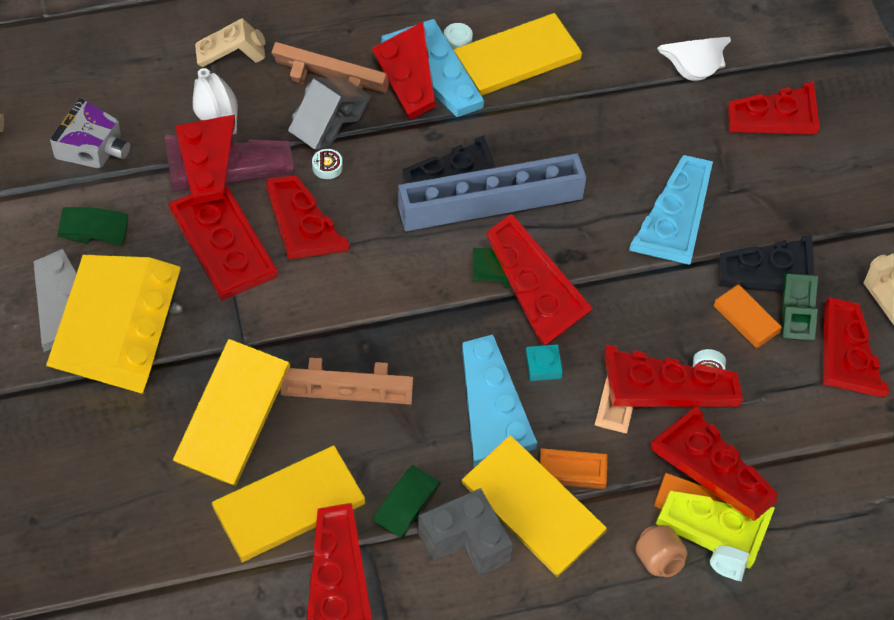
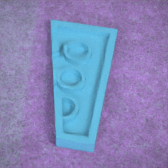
(492, 400)

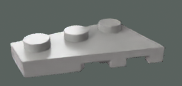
(53, 286)

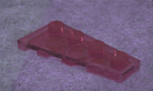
(245, 162)

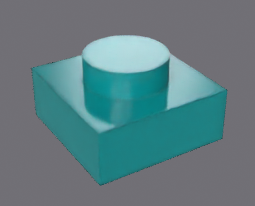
(543, 362)

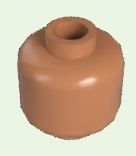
(661, 551)

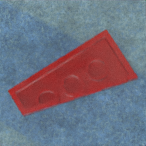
(540, 286)
(659, 383)
(707, 458)
(337, 571)

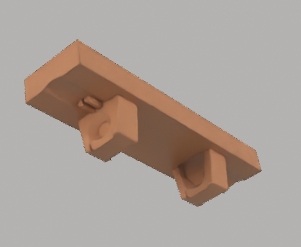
(305, 61)
(347, 385)

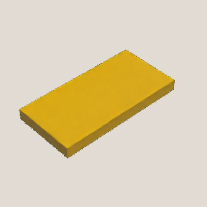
(518, 54)
(231, 412)
(285, 503)
(535, 506)

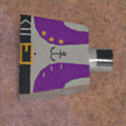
(88, 137)

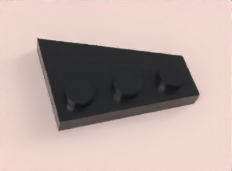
(460, 161)
(766, 266)

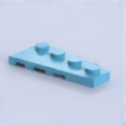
(449, 77)
(675, 219)

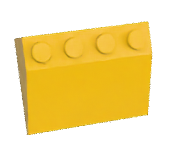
(114, 319)

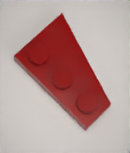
(408, 69)
(778, 113)
(205, 156)
(300, 221)
(846, 350)

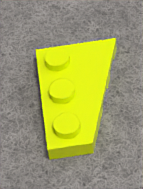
(713, 523)

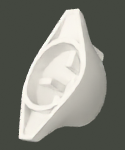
(696, 58)
(213, 97)

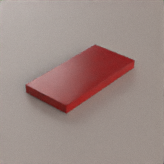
(224, 244)

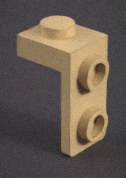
(234, 36)
(881, 283)

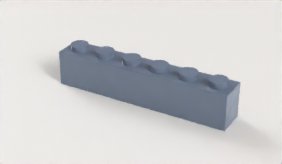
(491, 192)

